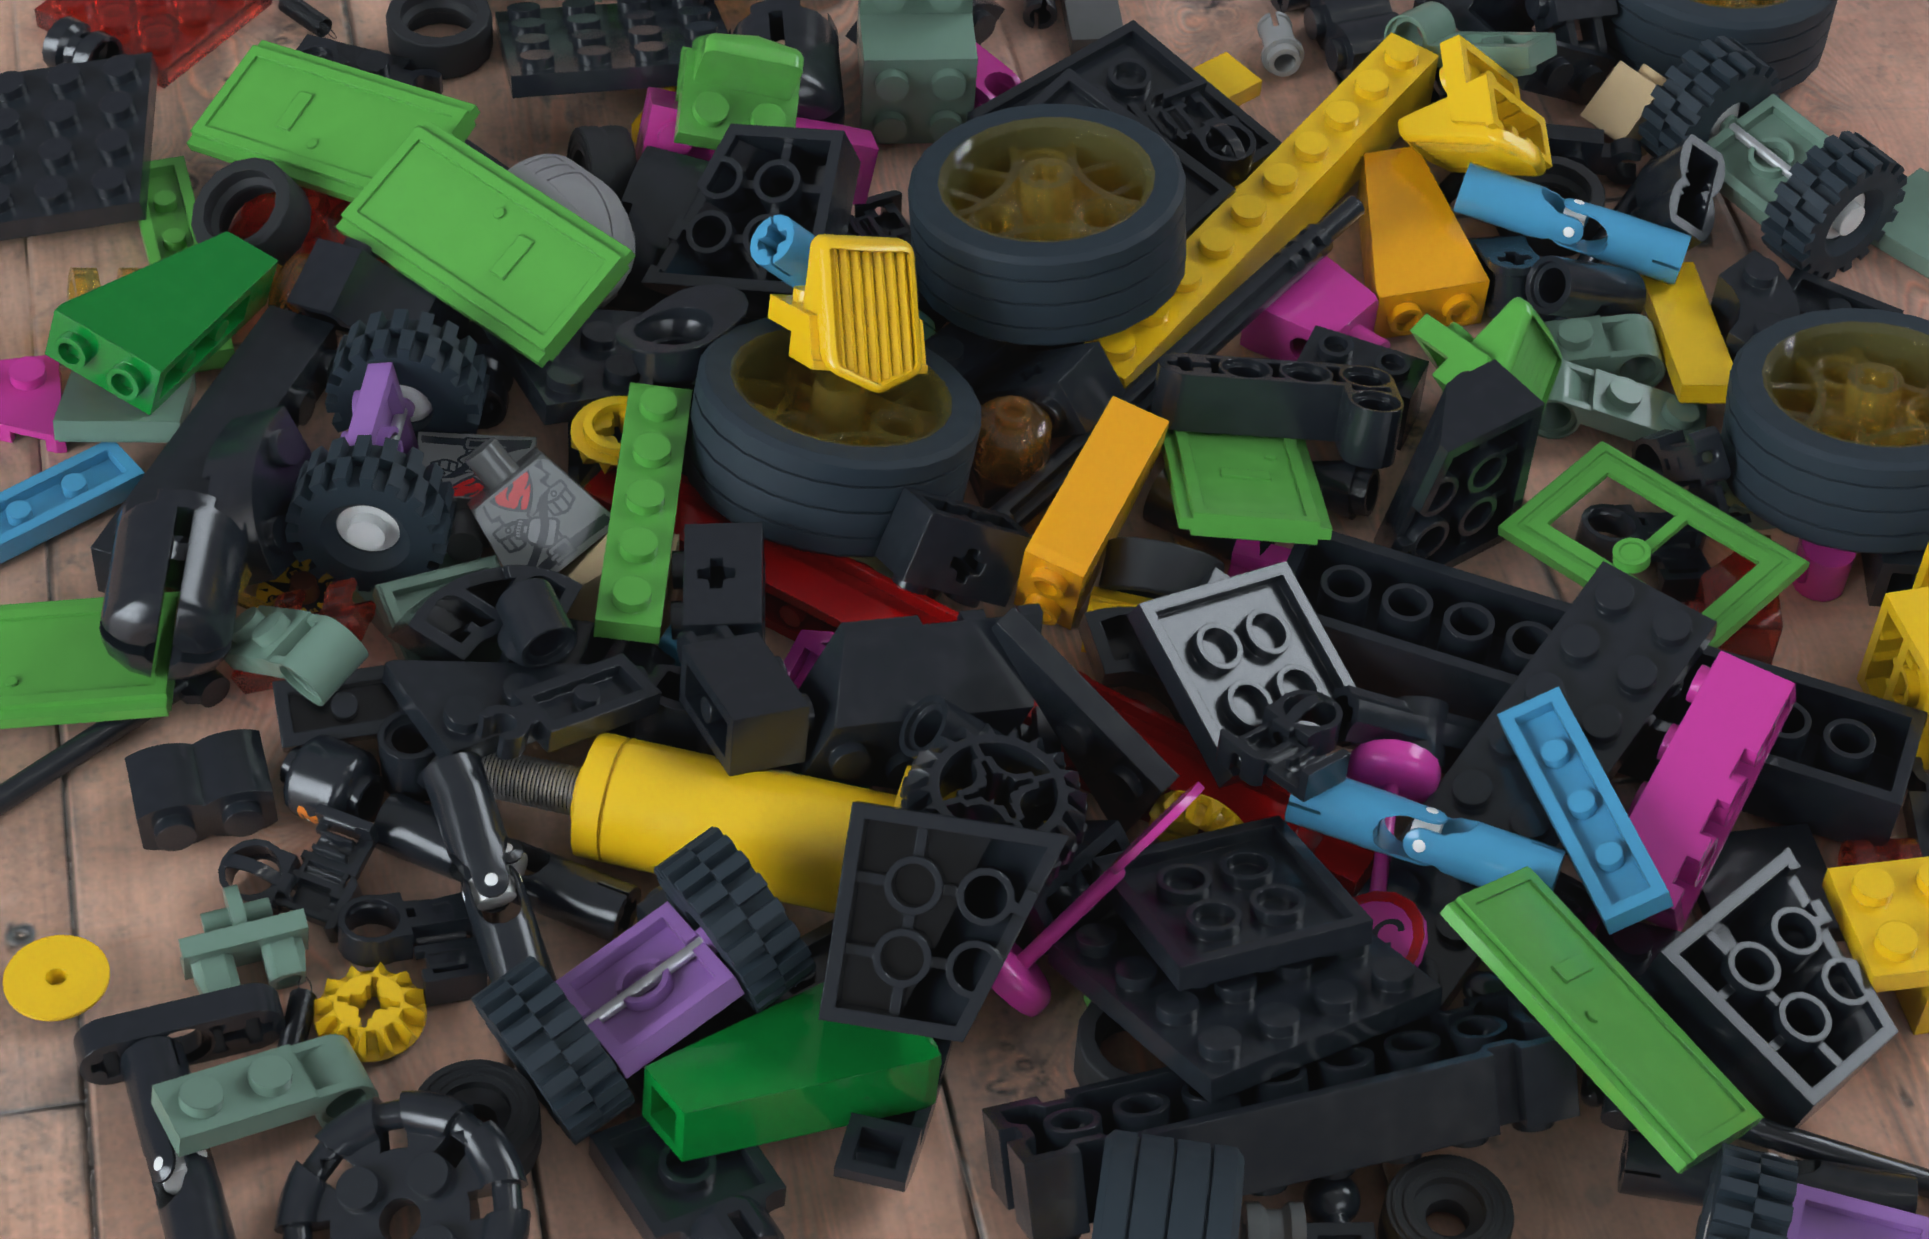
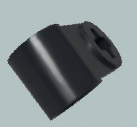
(1507, 264)

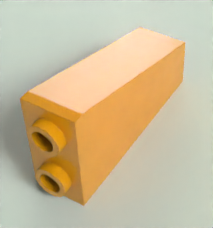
(1415, 247)
(1089, 511)

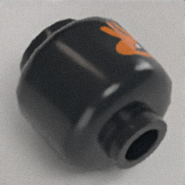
(333, 775)

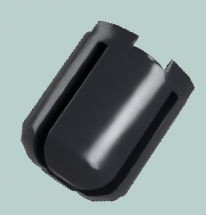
(818, 42)
(204, 571)

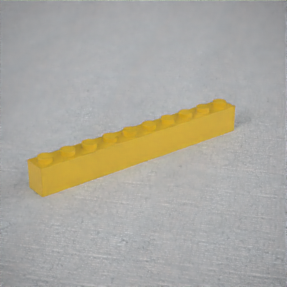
(1284, 195)

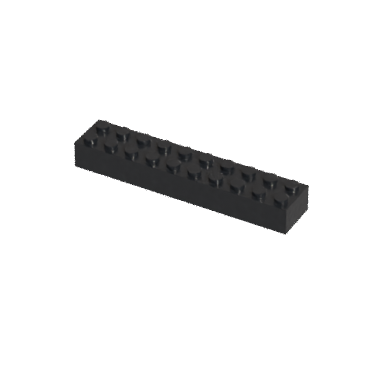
(1467, 638)

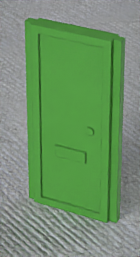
(319, 118)
(486, 242)
(1245, 487)
(62, 674)
(1602, 1017)

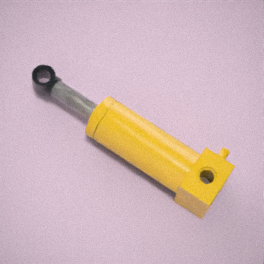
(648, 800)

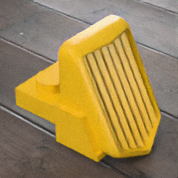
(1479, 119)
(856, 311)

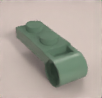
(1513, 51)
(1614, 344)
(1614, 406)
(301, 647)
(261, 1093)

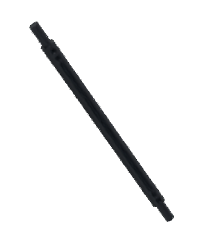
(1206, 338)

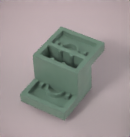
(915, 68)

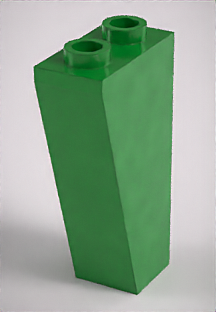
(163, 320)
(784, 1079)

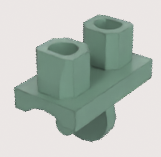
(245, 936)

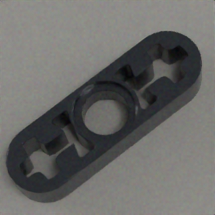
(223, 1021)

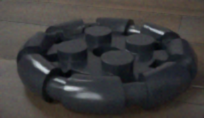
(406, 1176)

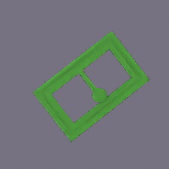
(1531, 532)

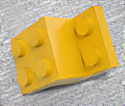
(1898, 651)
(1886, 928)

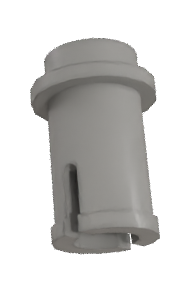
(1281, 50)

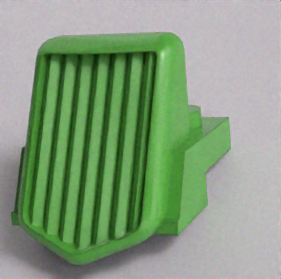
(735, 82)
(1513, 338)

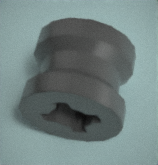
(1264, 1223)

